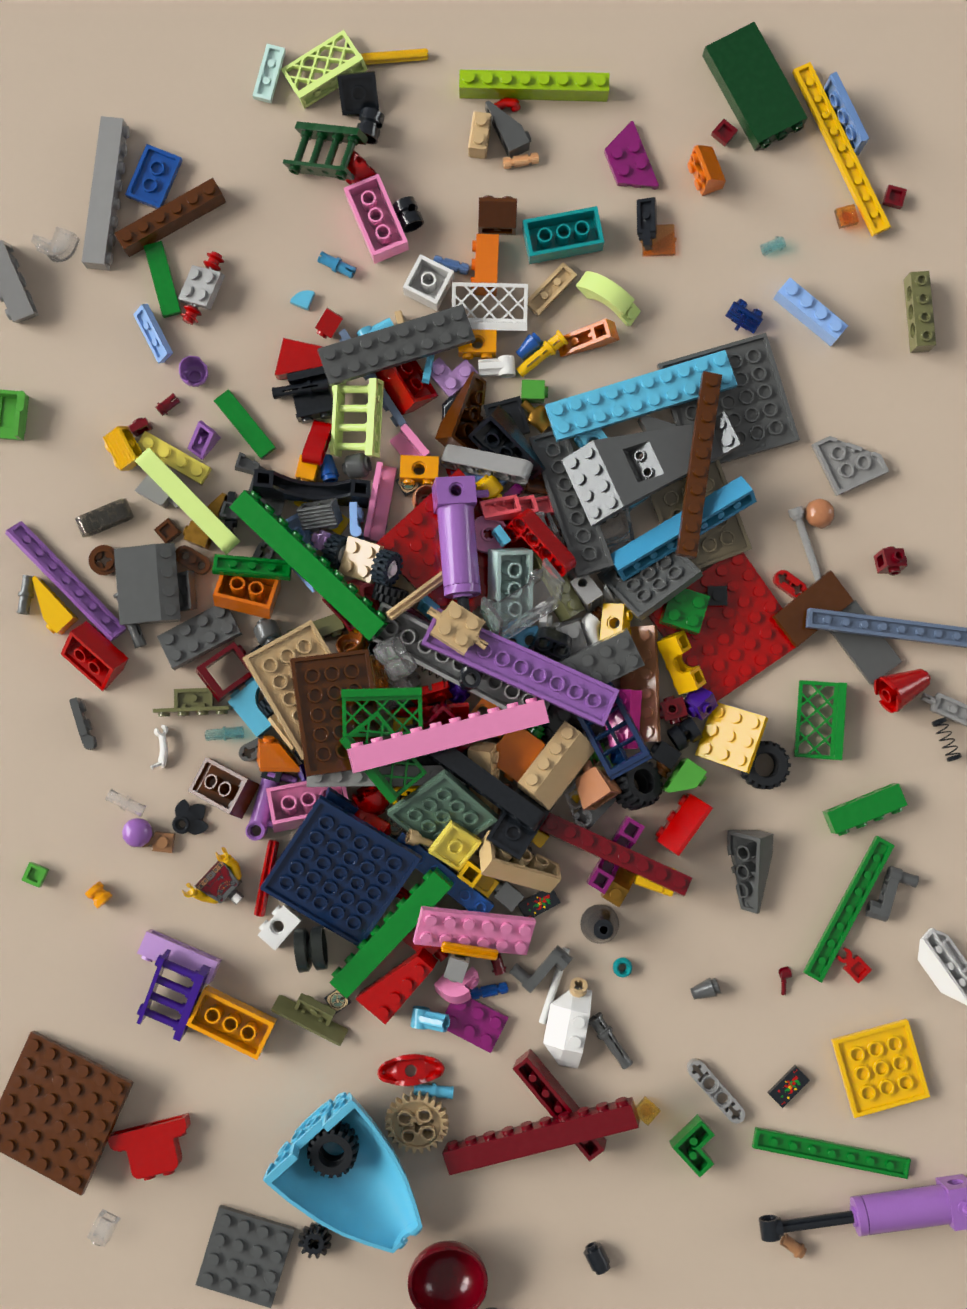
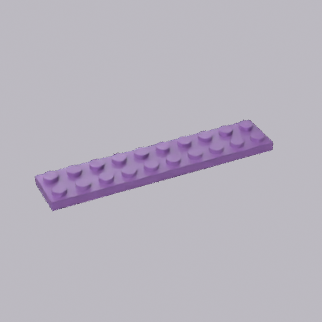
(534, 674)

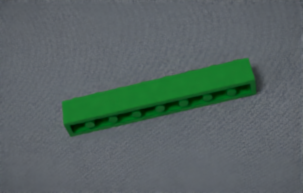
(391, 933)

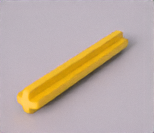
(395, 56)

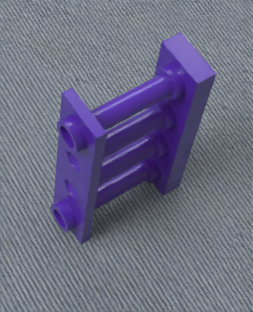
(191, 993)

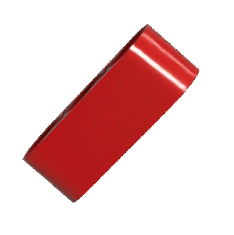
(317, 443)

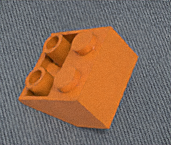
(706, 170)

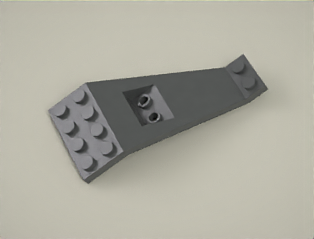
(613, 477)

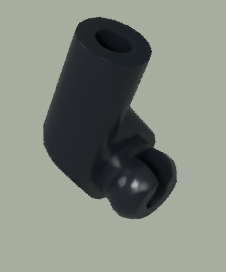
(447, 404)

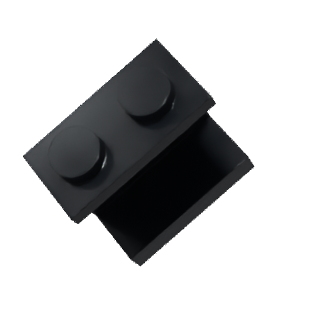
(311, 406)

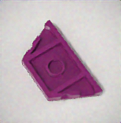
(629, 160)

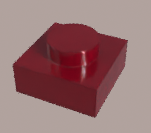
(724, 132)
(894, 197)
(140, 425)

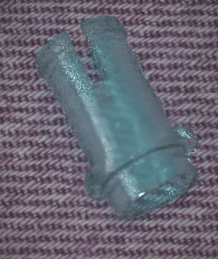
(773, 245)

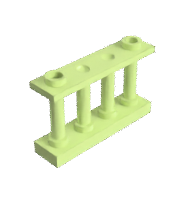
(371, 427)

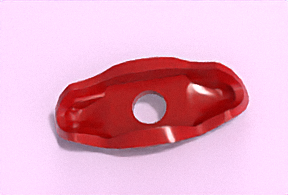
(394, 1070)

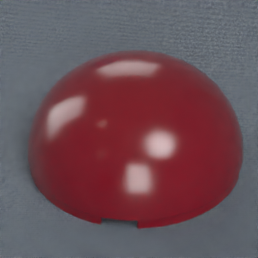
(447, 1277)

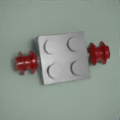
(201, 287)

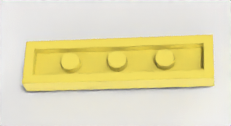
(175, 458)

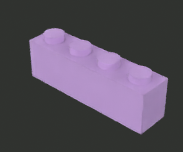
(156, 943)

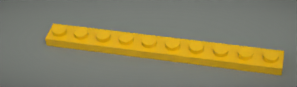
(841, 149)

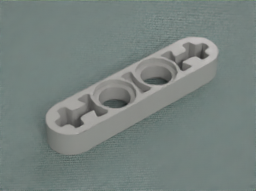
(717, 1089)

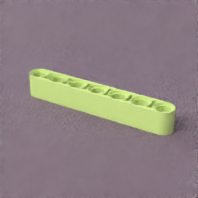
(187, 501)

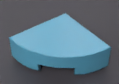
(303, 299)

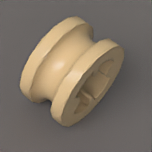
(578, 981)

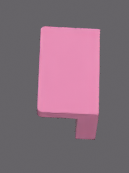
(408, 443)

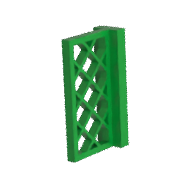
(381, 694)
(837, 716)
(374, 774)

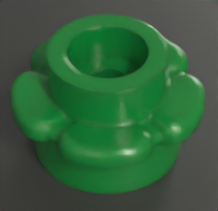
(537, 731)

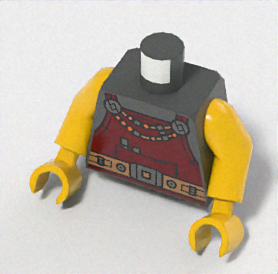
(218, 882)

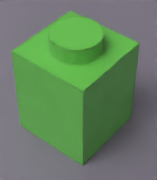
(534, 391)

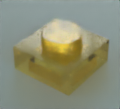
(647, 1110)

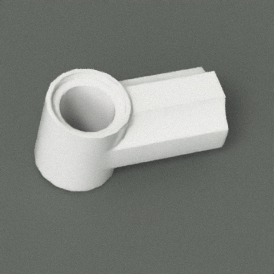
(502, 366)

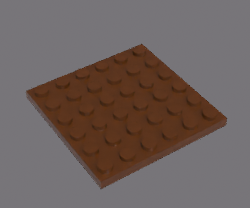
(59, 1112)

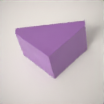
(203, 440)

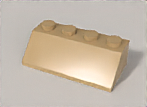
(556, 766)

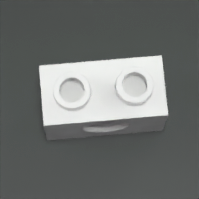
(275, 937)

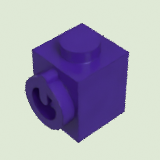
(700, 703)

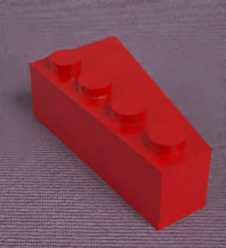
(394, 988)

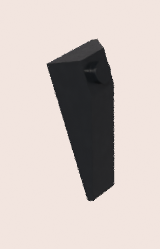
(502, 436)

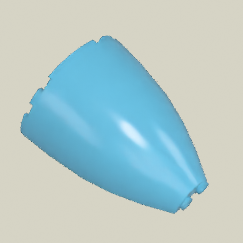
(368, 1202)

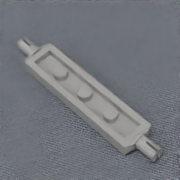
(947, 707)

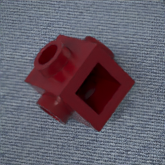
(890, 561)
(676, 703)

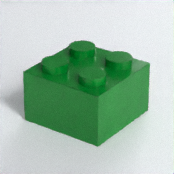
(685, 611)

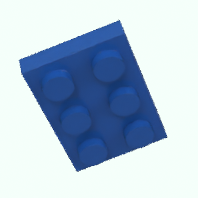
(153, 177)

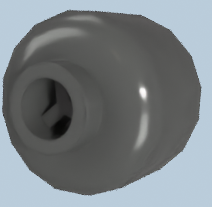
(357, 466)
(266, 631)

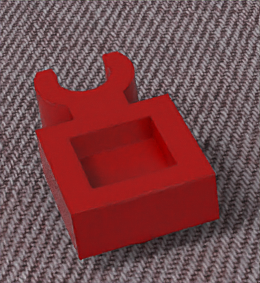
(854, 966)

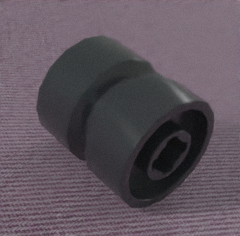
(370, 124)
(407, 213)
(678, 737)

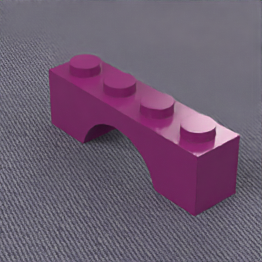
(605, 872)

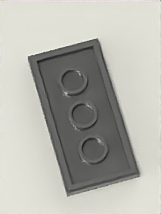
(869, 654)

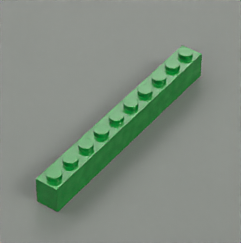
(309, 565)

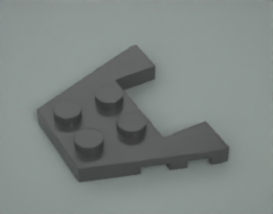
(247, 466)

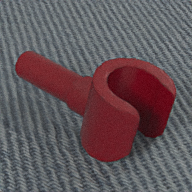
(784, 973)

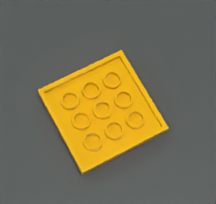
(880, 1068)

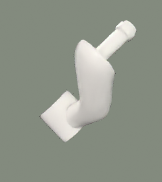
(162, 760)

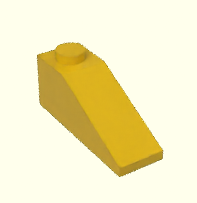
(53, 609)

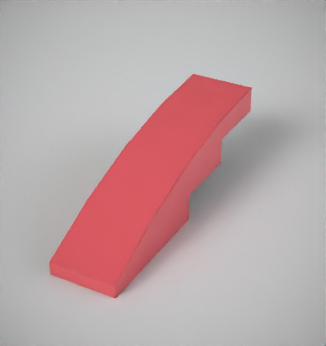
(510, 506)

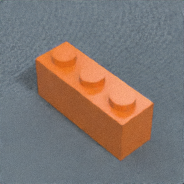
(485, 262)

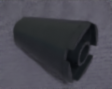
(594, 919)

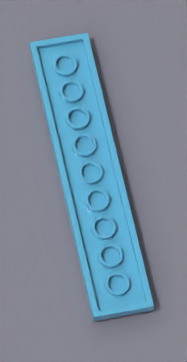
(636, 396)

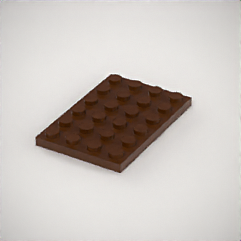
(319, 706)

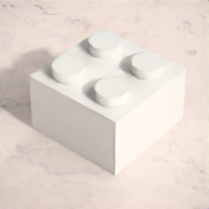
(428, 282)

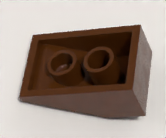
(223, 788)

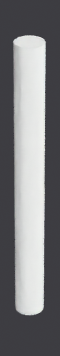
(552, 992)

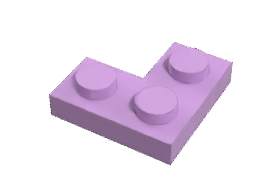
(451, 381)

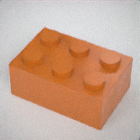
(247, 595)

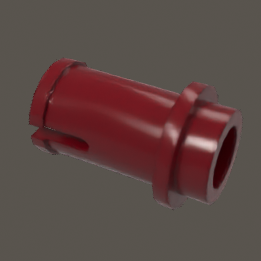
(167, 405)
(498, 966)

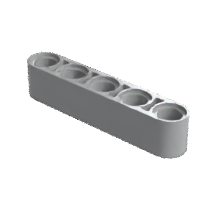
(489, 463)

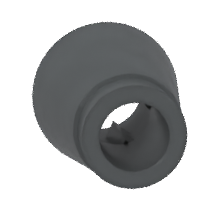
(706, 989)

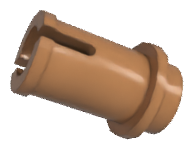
(793, 1246)

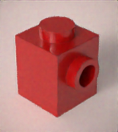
(328, 323)

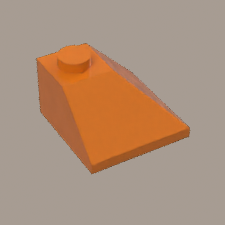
(274, 756)

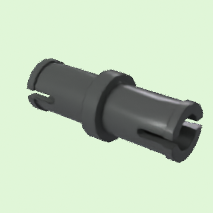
(25, 595)

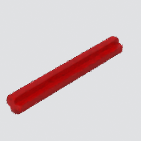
(269, 862)

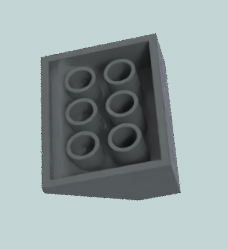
(147, 584)

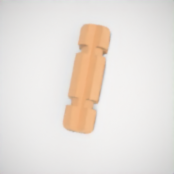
(520, 160)

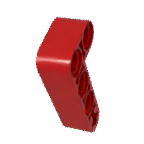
(541, 540)

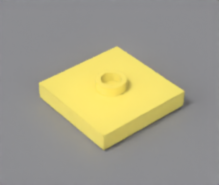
(455, 845)

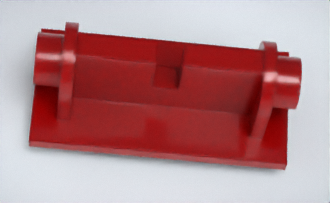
(439, 693)

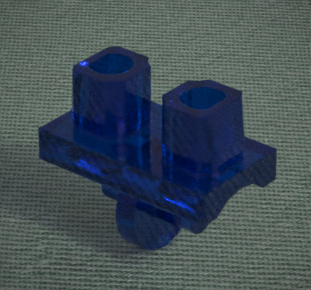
(744, 317)

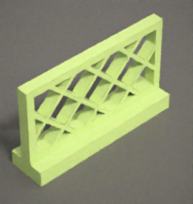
(328, 82)

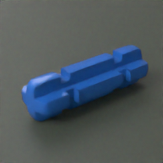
(489, 990)

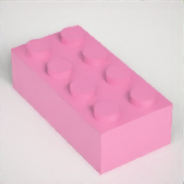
(376, 218)

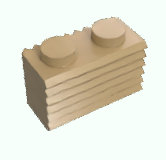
(479, 135)

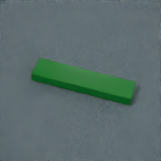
(162, 279)
(244, 424)
(251, 567)

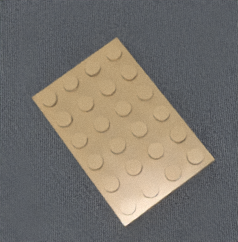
(273, 673)

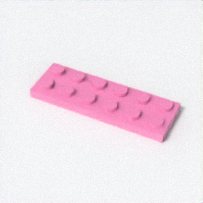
(481, 929)

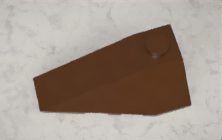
(463, 414)

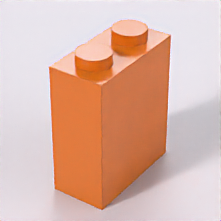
(517, 753)

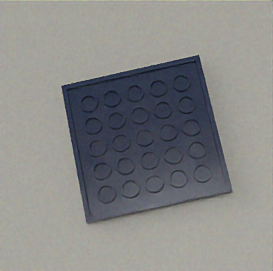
(340, 871)

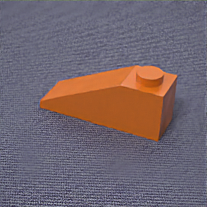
(590, 337)

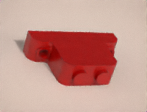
(152, 1146)

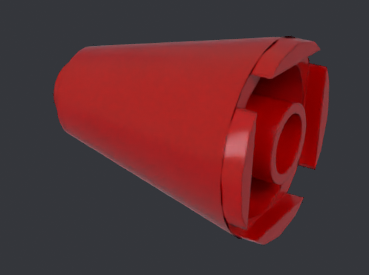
(900, 688)

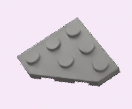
(847, 464)

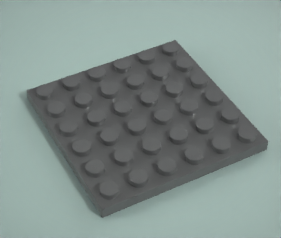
(757, 403)

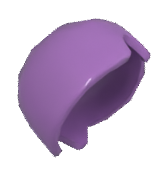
(193, 371)
(137, 832)

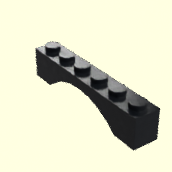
(277, 486)

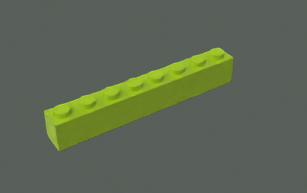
(534, 85)

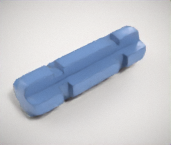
(453, 264)

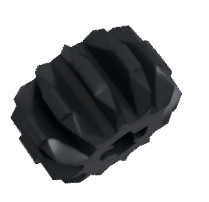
(314, 1247)

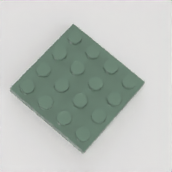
(438, 802)

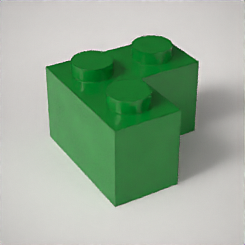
(689, 1145)

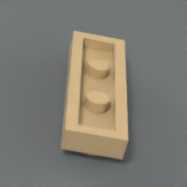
(551, 289)

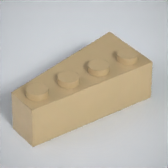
(530, 871)

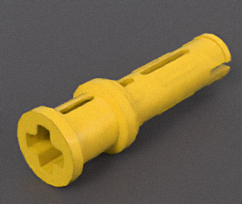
(551, 350)

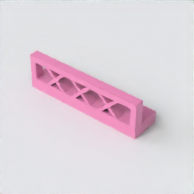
(380, 502)

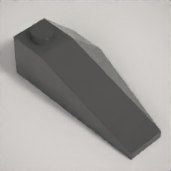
(751, 860)

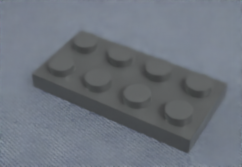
(199, 636)

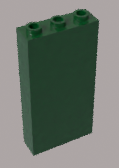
(754, 86)

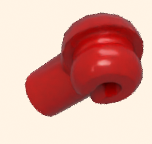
(509, 102)

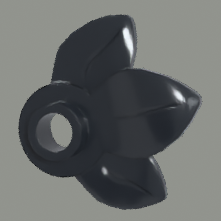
(192, 816)

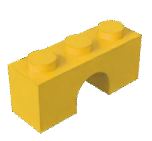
(684, 677)

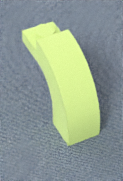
(610, 294)

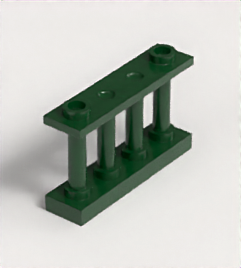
(324, 133)

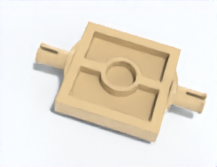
(457, 628)

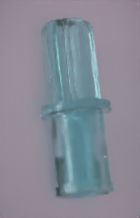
(224, 733)

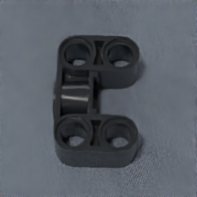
(552, 645)

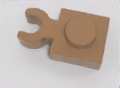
(162, 842)

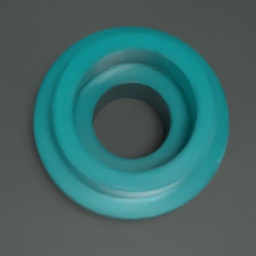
(622, 973)

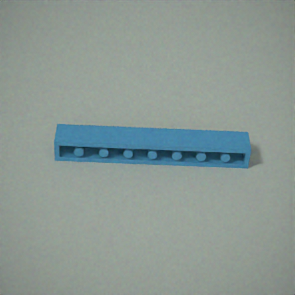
(664, 538)

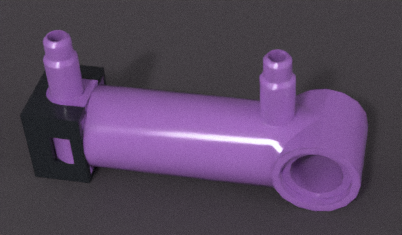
(261, 812)

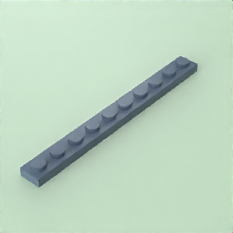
(886, 627)

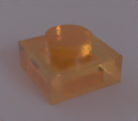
(846, 216)

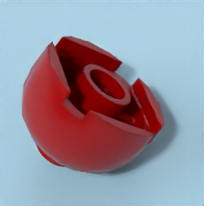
(359, 168)
(370, 800)

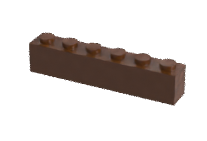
(170, 217)

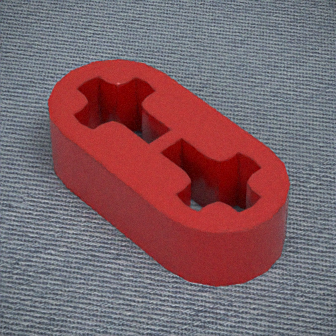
(792, 580)

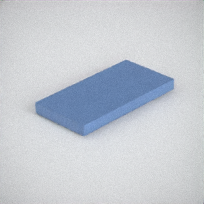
(846, 113)

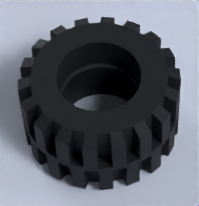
(779, 771)
(648, 783)
(333, 1164)

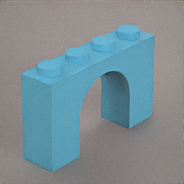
(246, 705)

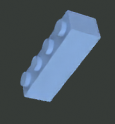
(810, 312)

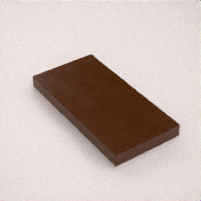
(823, 594)

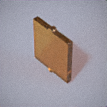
(664, 243)

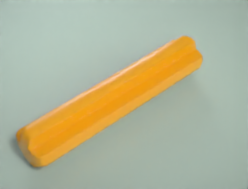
(468, 950)

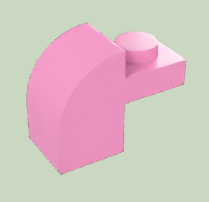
(457, 992)

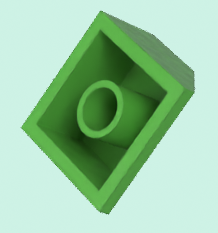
(685, 776)

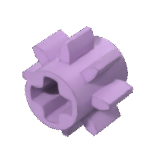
(320, 538)

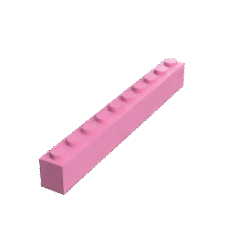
(447, 736)

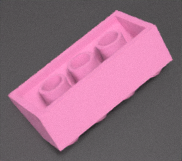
(292, 803)

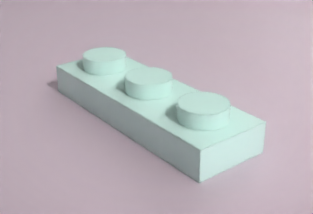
(269, 73)

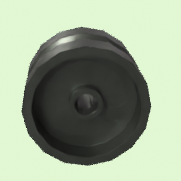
(310, 949)

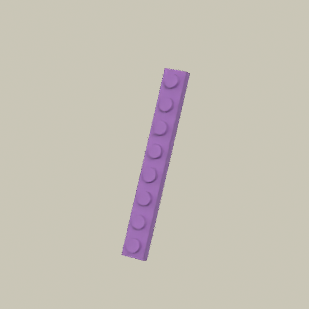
(65, 580)

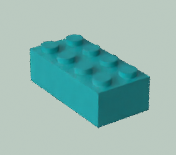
(563, 235)

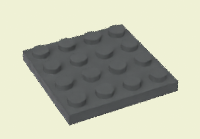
(653, 585)
(245, 1256)

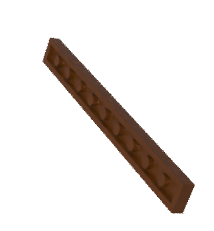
(699, 465)

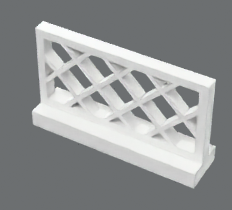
(494, 323)

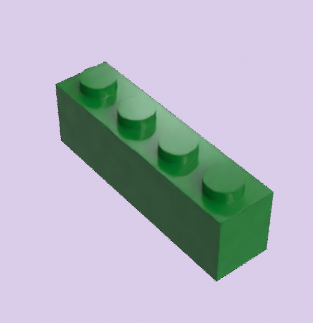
(865, 808)

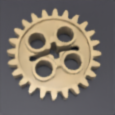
(416, 1122)

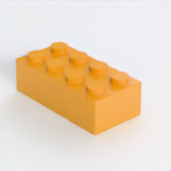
(231, 1022)

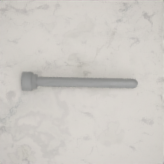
(797, 516)

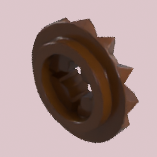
(97, 554)

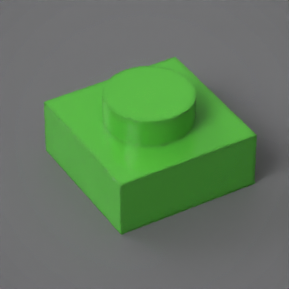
(35, 874)

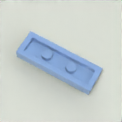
(153, 333)

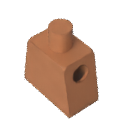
(595, 787)

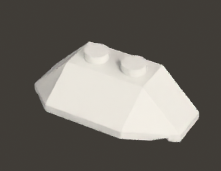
(944, 964)
(568, 1028)

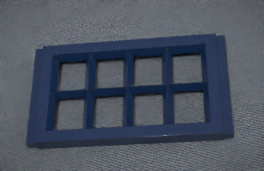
(629, 763)

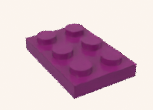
(476, 1023)

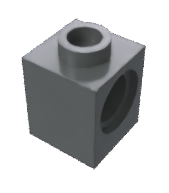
(508, 895)

